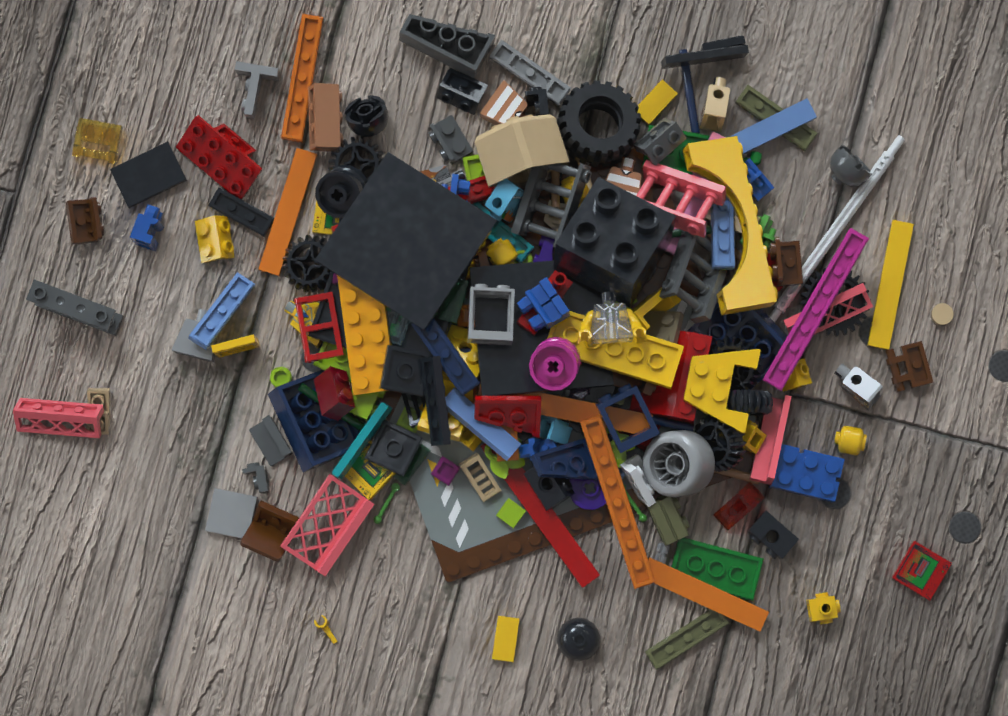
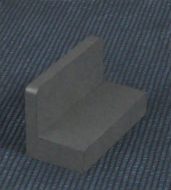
(270, 441)

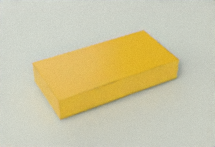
(656, 102)
(505, 638)

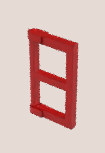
(306, 329)

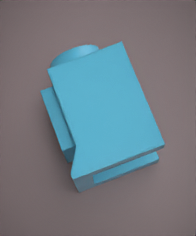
(554, 429)

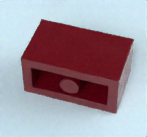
(334, 393)

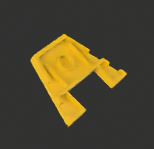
(710, 384)

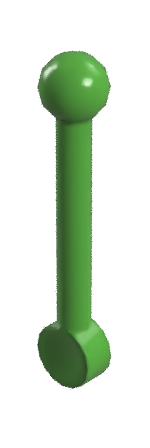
(395, 487)
(642, 517)

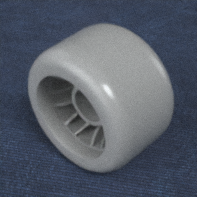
(678, 463)

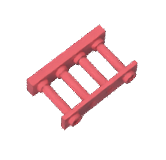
(685, 183)

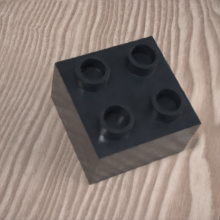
(613, 241)

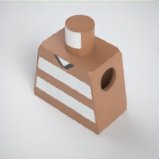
(504, 105)
(625, 177)

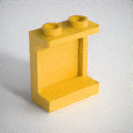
(654, 303)

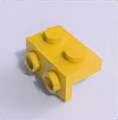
(214, 238)

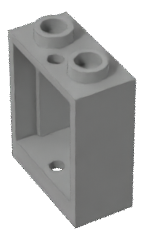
(491, 337)

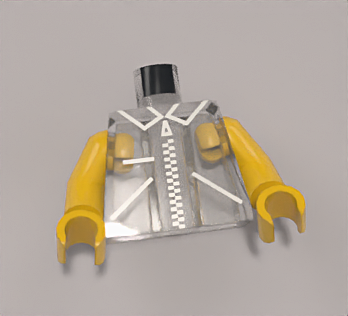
(610, 323)

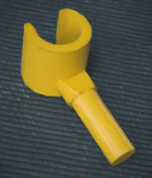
(326, 629)

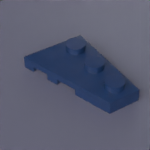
(566, 461)

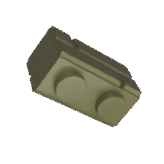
(668, 519)

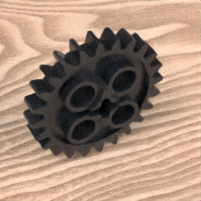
(858, 302)

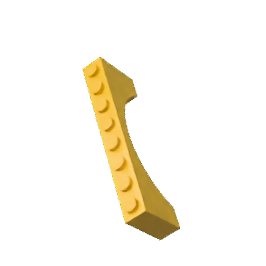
(723, 164)

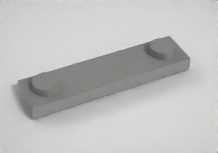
(529, 72)

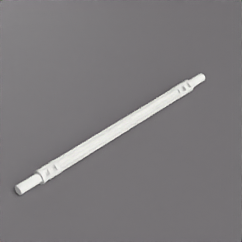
(837, 227)

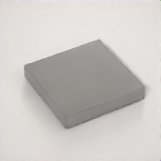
(230, 513)

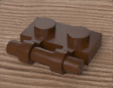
(915, 363)

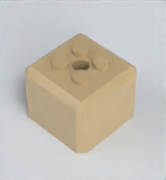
(517, 146)

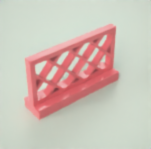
(344, 531)

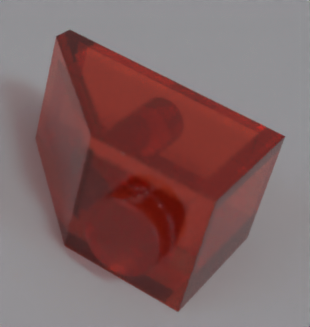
(738, 506)

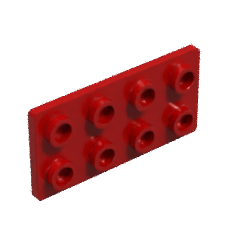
(220, 155)

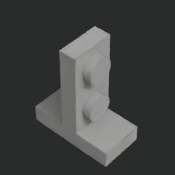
(253, 84)

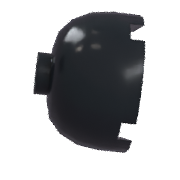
(367, 116)
(578, 639)

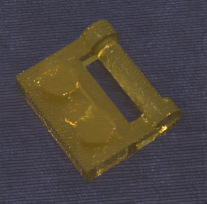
(97, 133)

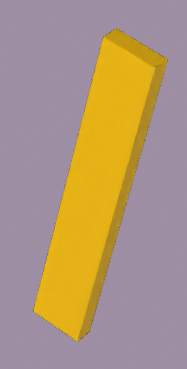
(890, 285)

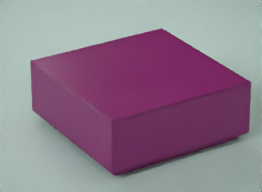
(445, 470)

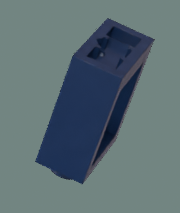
(636, 438)

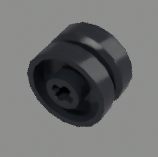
(339, 190)

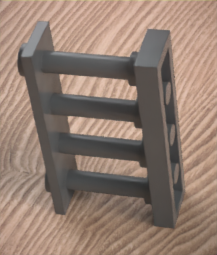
(530, 203)
(708, 288)
(74, 307)

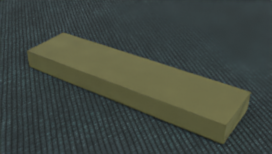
(762, 108)
(686, 638)

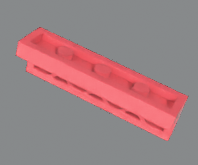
(849, 294)
(56, 413)
(767, 457)

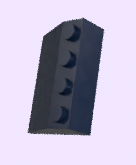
(751, 325)
(310, 434)

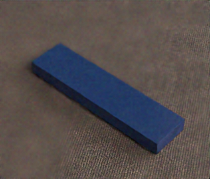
(451, 360)

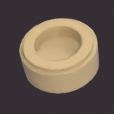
(942, 314)

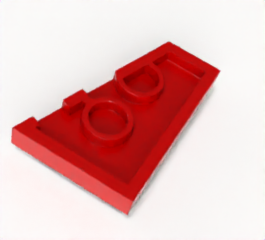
(516, 412)

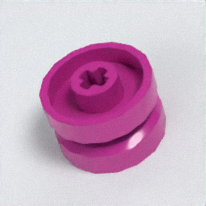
(552, 376)

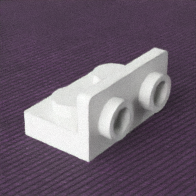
(634, 472)

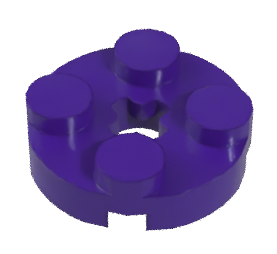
(587, 501)

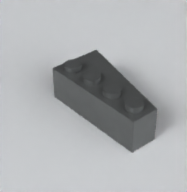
(449, 44)

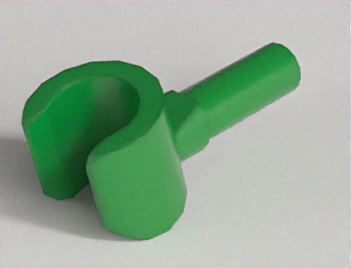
(755, 157)

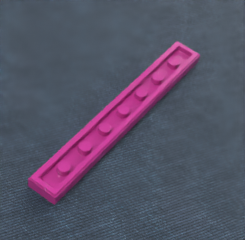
(815, 309)

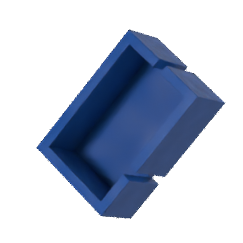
(808, 473)

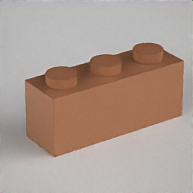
(324, 117)

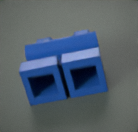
(146, 227)
(546, 304)

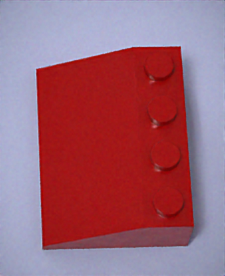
(669, 402)

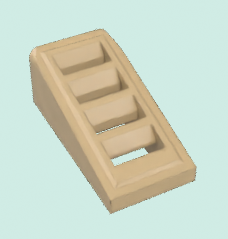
(471, 460)

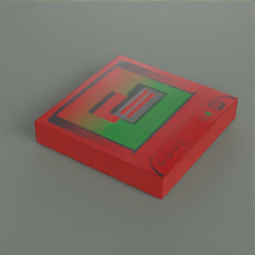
(921, 570)

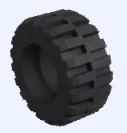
(603, 98)

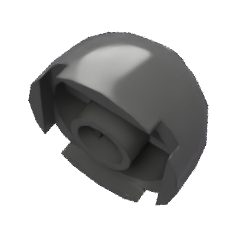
(848, 168)

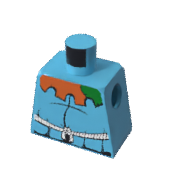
(504, 201)

